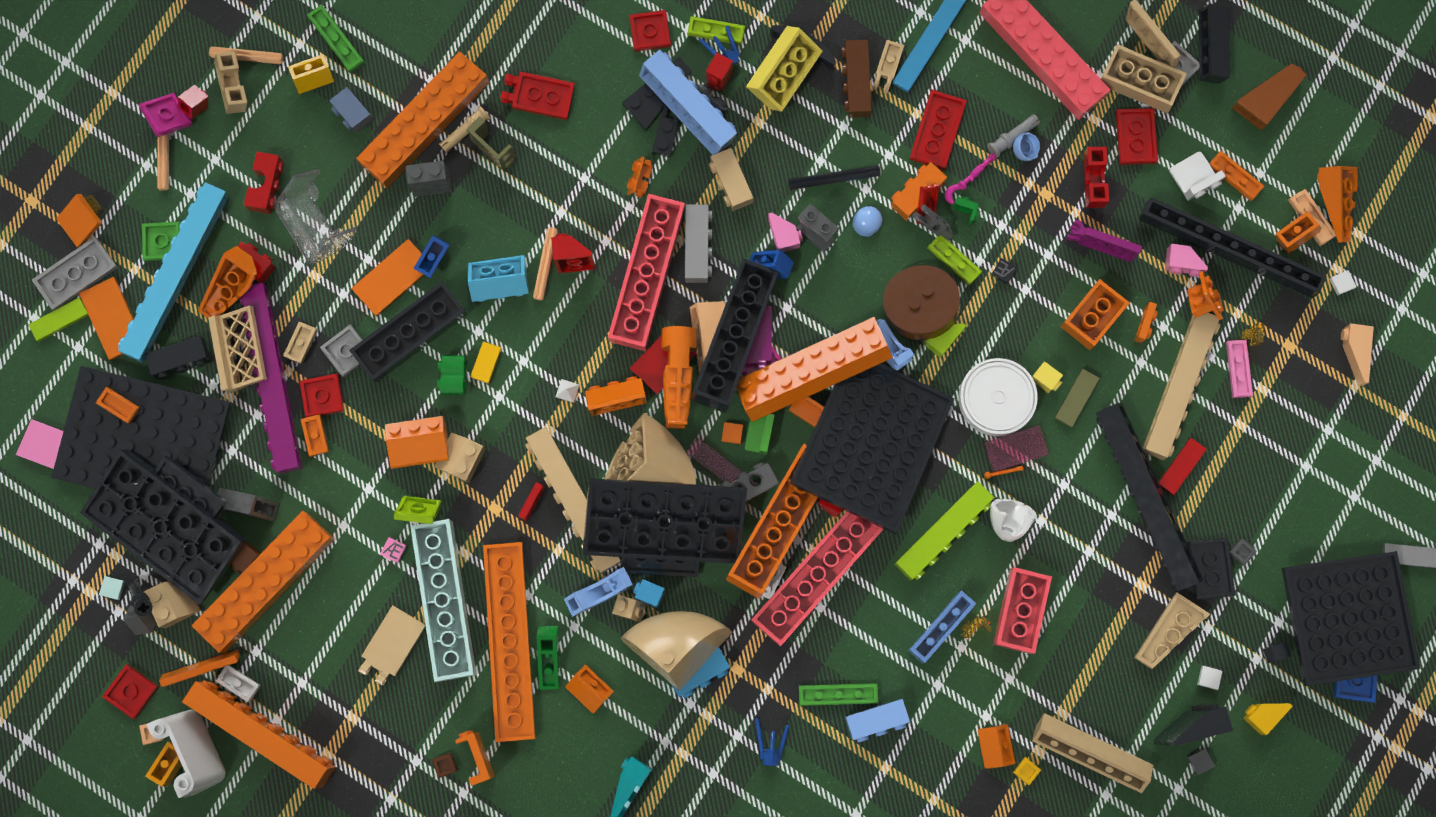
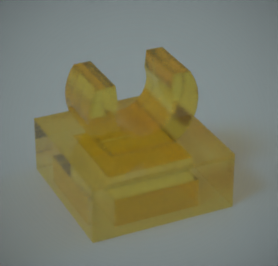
(1255, 334)

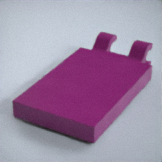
(1103, 242)
(762, 345)

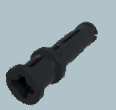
(139, 599)

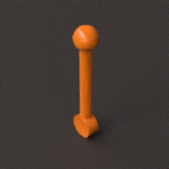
(987, 475)

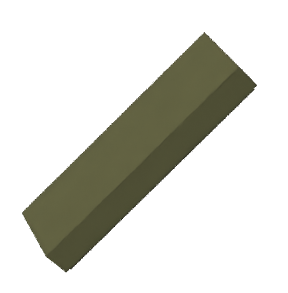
(1076, 398)

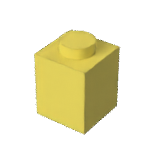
(1047, 377)

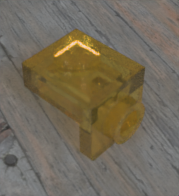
(971, 626)

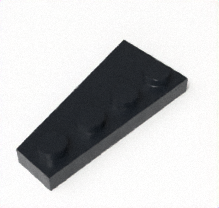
(645, 104)

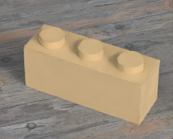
(731, 179)

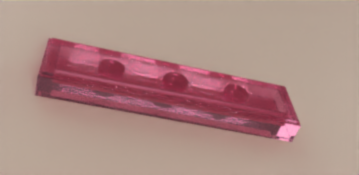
(715, 462)

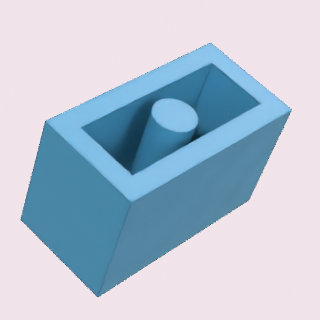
(649, 593)

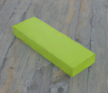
(709, 28)
(954, 260)
(58, 319)

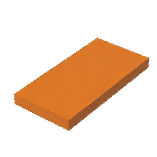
(389, 278)
(108, 314)

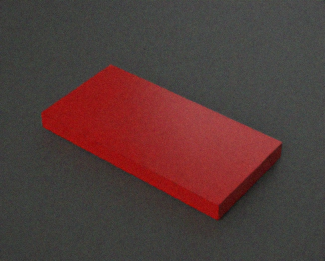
(938, 129)

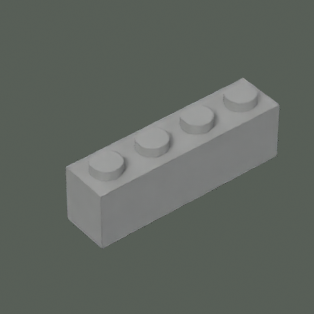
(696, 244)

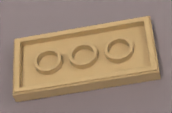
(1151, 35)

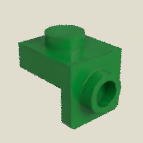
(966, 205)

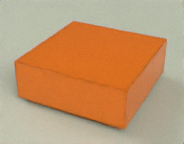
(732, 433)

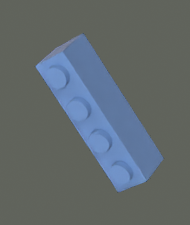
(942, 627)

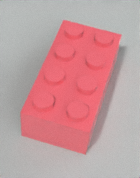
(1022, 610)

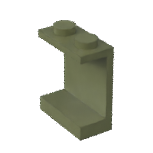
(478, 132)

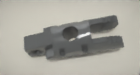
(934, 223)

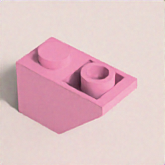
(1184, 260)

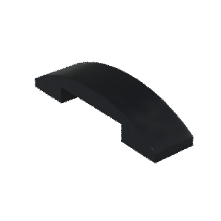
(825, 58)

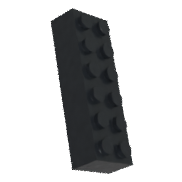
(408, 332)

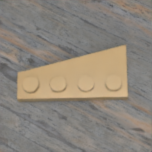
(1172, 627)

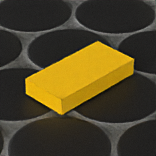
(486, 362)

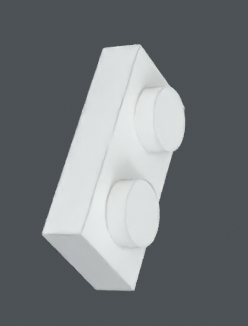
(238, 683)

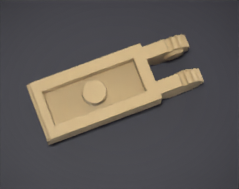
(888, 64)

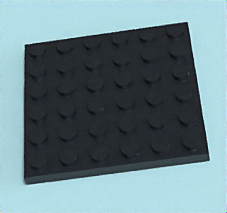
(1350, 618)

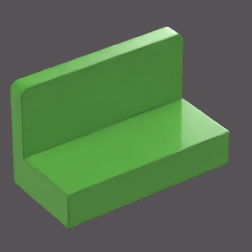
(759, 434)

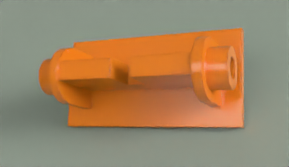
(641, 169)

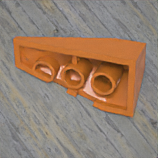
(1337, 190)
(230, 281)

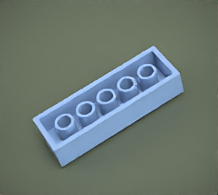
(687, 102)

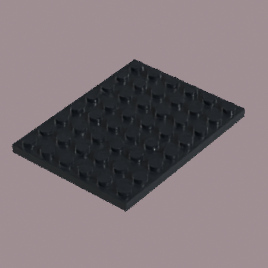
(167, 424)
(873, 444)

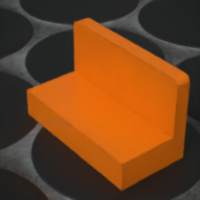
(807, 410)
(589, 689)
(996, 746)

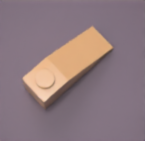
(1358, 348)

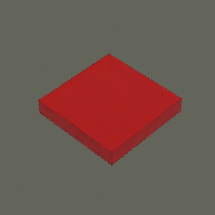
(650, 30)
(322, 395)
(130, 691)

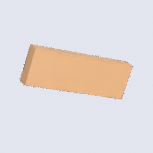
(1302, 203)

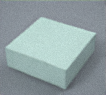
(112, 588)

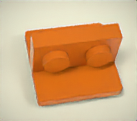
(1204, 298)

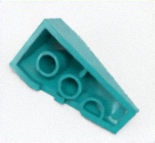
(629, 784)

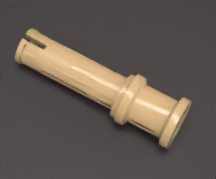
(461, 132)

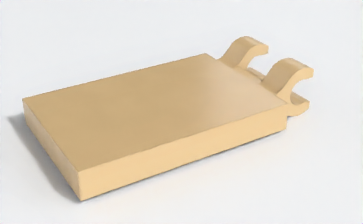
(391, 644)

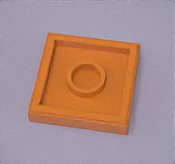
(79, 220)

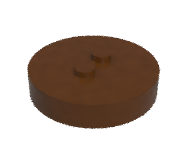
(921, 302)

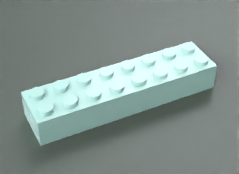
(443, 600)

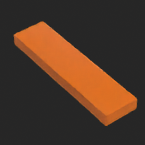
(199, 668)

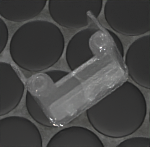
(306, 222)

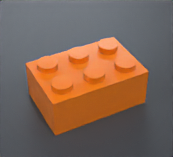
(1094, 314)

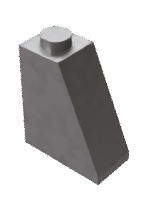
(249, 504)

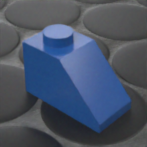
(432, 256)
(775, 260)

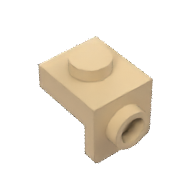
(629, 608)

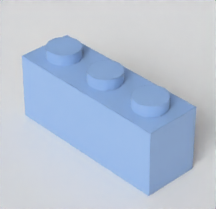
(877, 720)

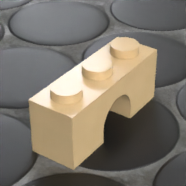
(227, 73)

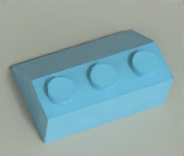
(497, 278)

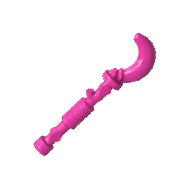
(963, 184)

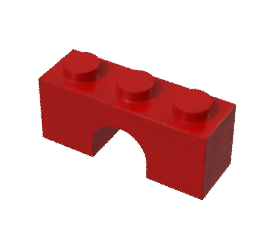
(1094, 177)
(263, 198)

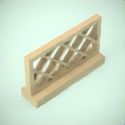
(225, 352)

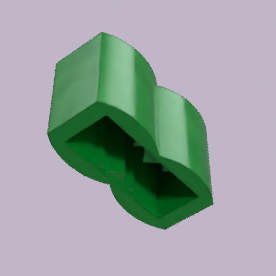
(453, 375)

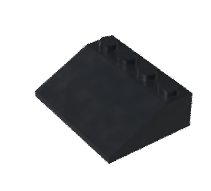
(1196, 724)

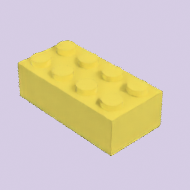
(784, 68)

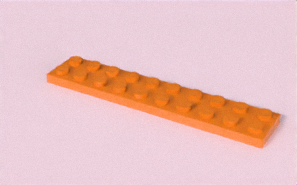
(509, 642)

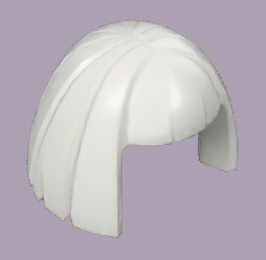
(1011, 519)

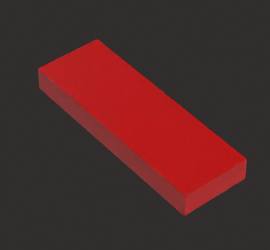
(1181, 466)

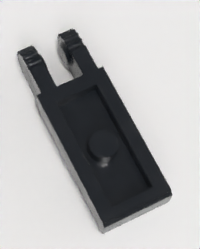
(665, 134)

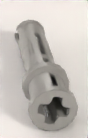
(1007, 140)

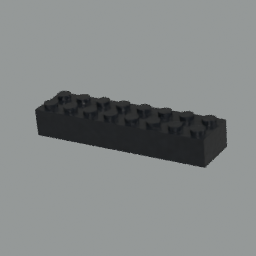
(734, 336)

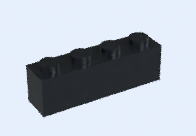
(1214, 43)

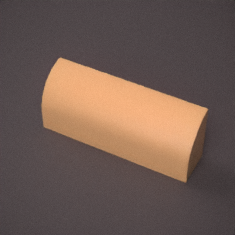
(705, 319)

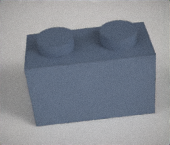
(351, 110)

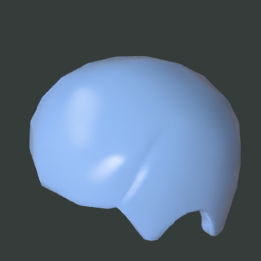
(1026, 147)
(867, 221)

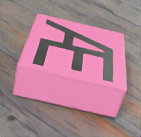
(393, 550)

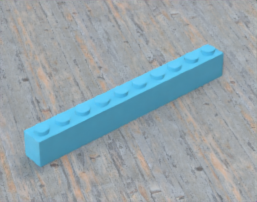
(173, 272)

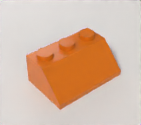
(615, 396)
(417, 442)

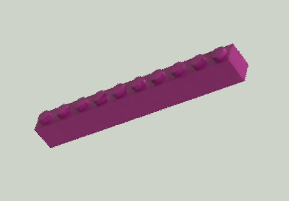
(274, 390)

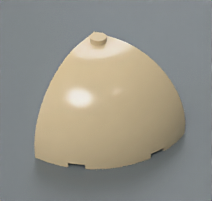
(651, 456)
(676, 643)

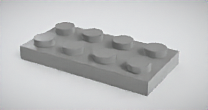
(74, 273)

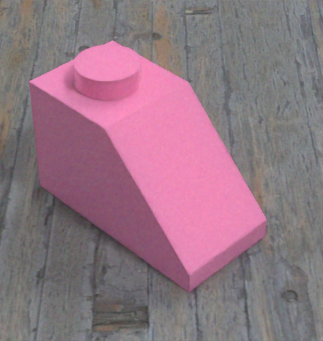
(784, 233)

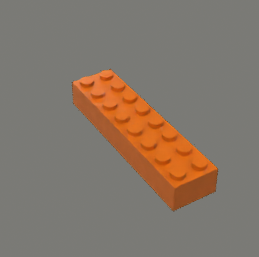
(423, 120)
(813, 369)
(772, 535)
(263, 582)
(259, 734)

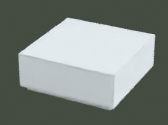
(1342, 283)
(1209, 677)

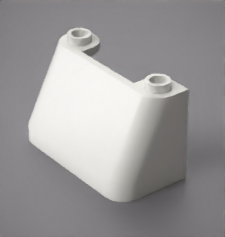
(195, 750)

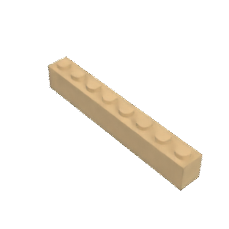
(1180, 386)
(566, 488)

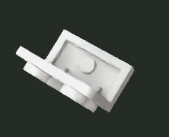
(1195, 176)

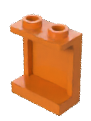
(480, 756)

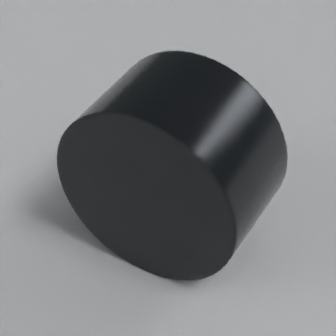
(1276, 652)

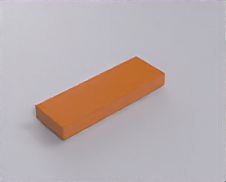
(1236, 176)

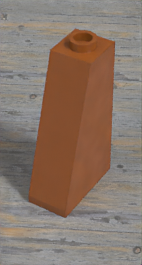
(1265, 100)

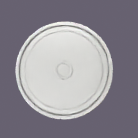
(997, 397)

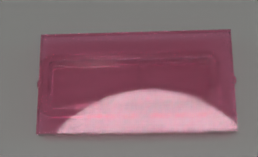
(1016, 448)

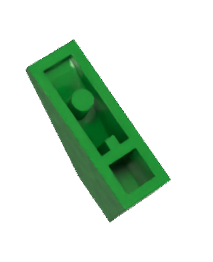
(548, 657)

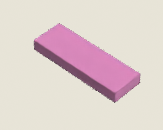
(1239, 368)

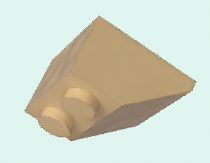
(463, 457)
(170, 604)

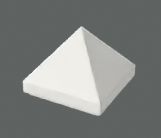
(567, 390)

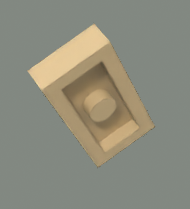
(300, 342)

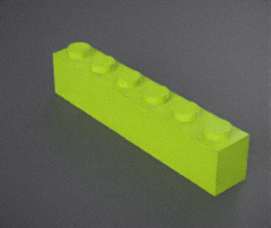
(941, 534)

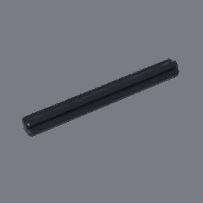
(834, 177)

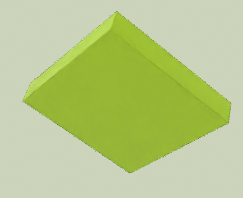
(417, 509)

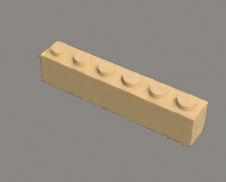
(1093, 753)

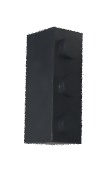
(178, 357)

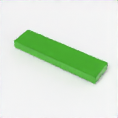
(335, 38)
(838, 694)

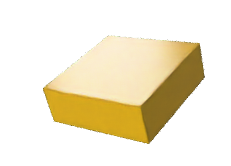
(1026, 771)

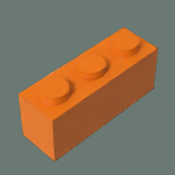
(907, 200)

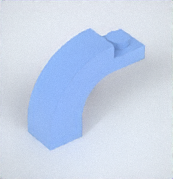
(900, 354)
(598, 592)

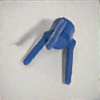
(729, 54)
(770, 756)

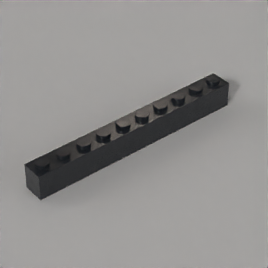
(1232, 248)
(1149, 497)

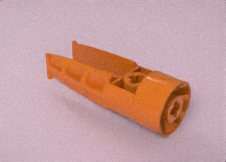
(678, 374)

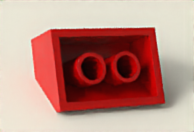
(571, 255)

